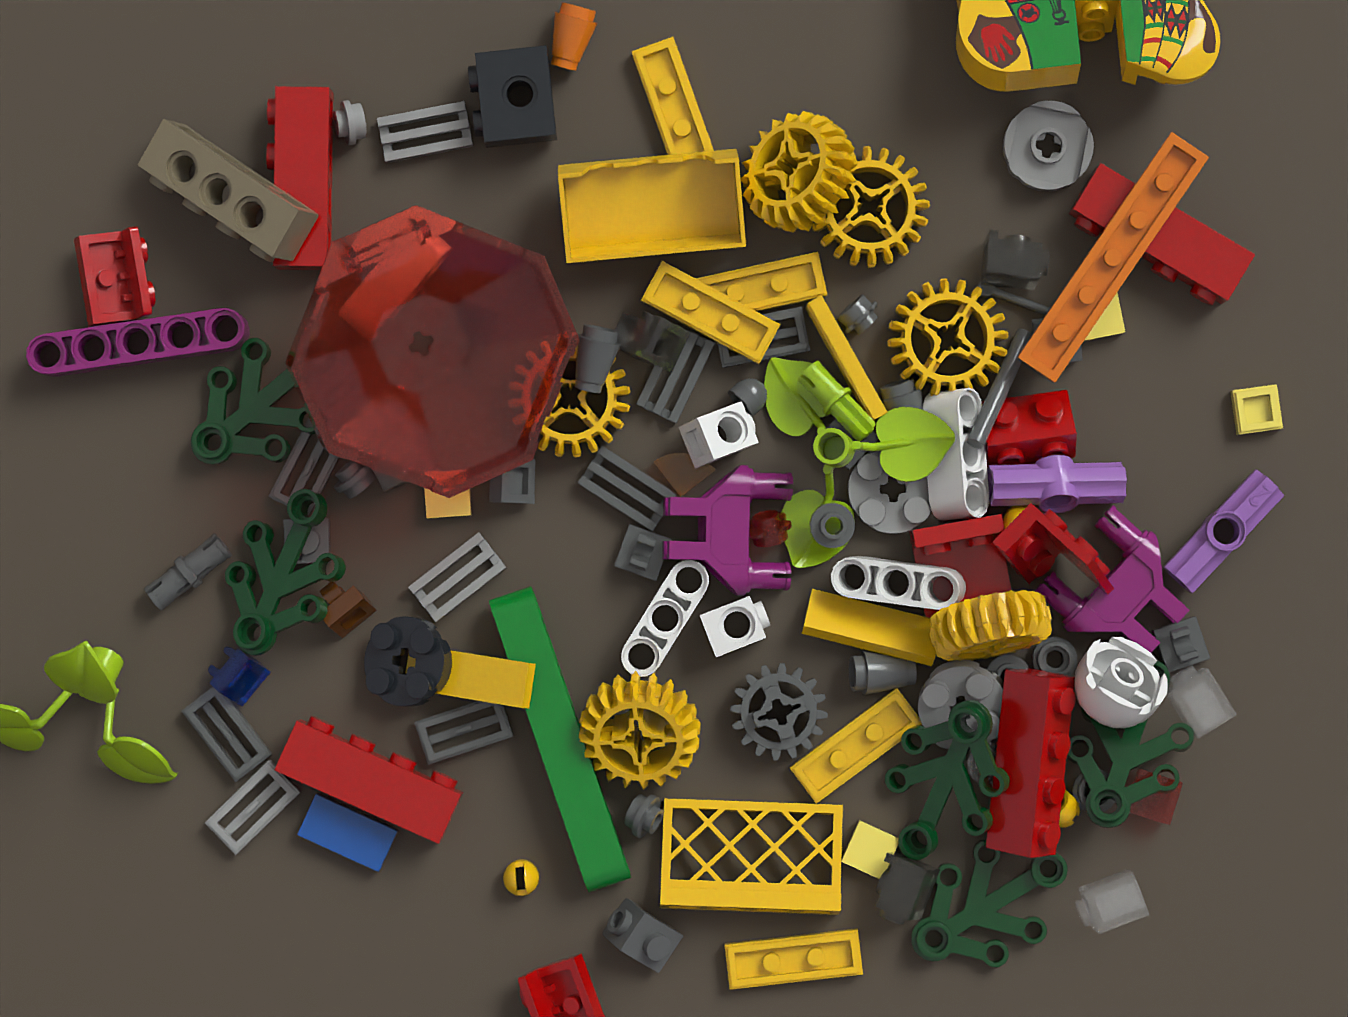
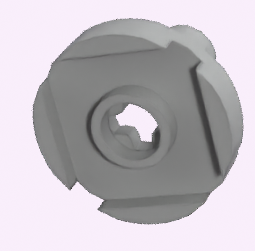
(1069, 132)
(875, 507)
(955, 680)

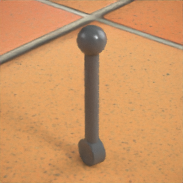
(988, 291)

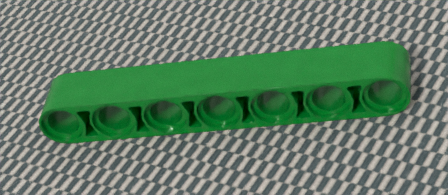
(559, 744)

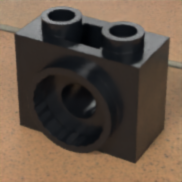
(494, 79)

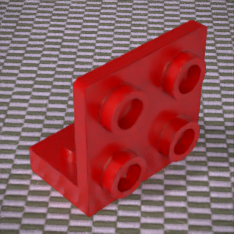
(1038, 538)
(968, 550)

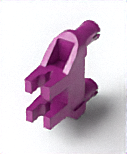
(724, 530)
(1135, 583)

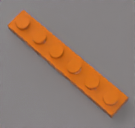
(1113, 257)

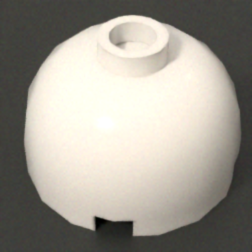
(1119, 683)

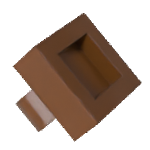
(346, 608)

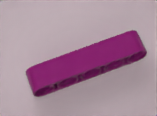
(116, 338)

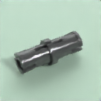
(188, 571)

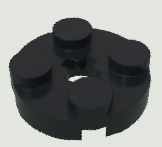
(383, 657)

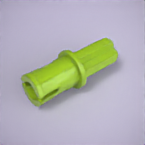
(837, 401)

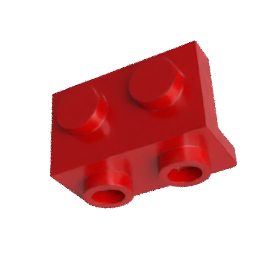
(114, 276)
(1032, 429)
(560, 990)

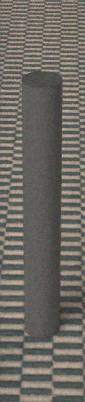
(998, 391)

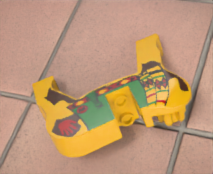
(1037, 41)

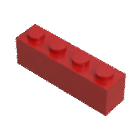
(304, 163)
(1181, 248)
(1034, 754)
(369, 780)

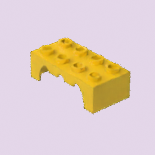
(651, 205)

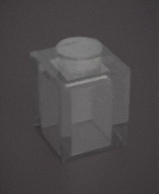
(1199, 700)
(1111, 902)

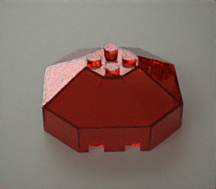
(487, 375)

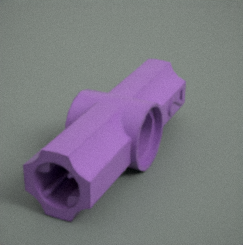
(1056, 483)
(1243, 510)

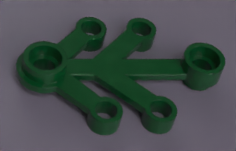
(253, 408)
(279, 579)
(1125, 756)
(949, 775)
(981, 909)

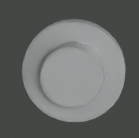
(350, 122)

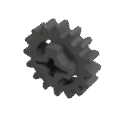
(785, 730)

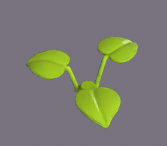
(909, 444)
(93, 676)

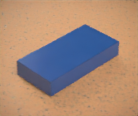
(347, 832)

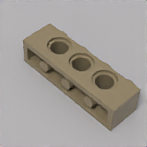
(284, 220)

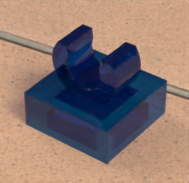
(238, 676)

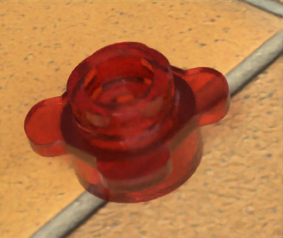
(769, 528)

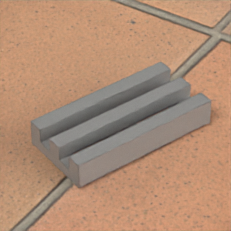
(420, 115)
(427, 600)
(280, 780)

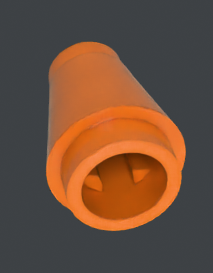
(571, 34)

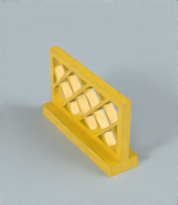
(759, 895)

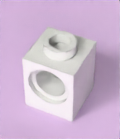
(703, 438)
(714, 625)

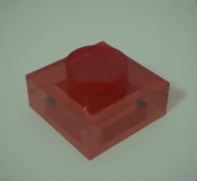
(1159, 806)

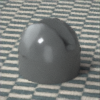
(751, 393)

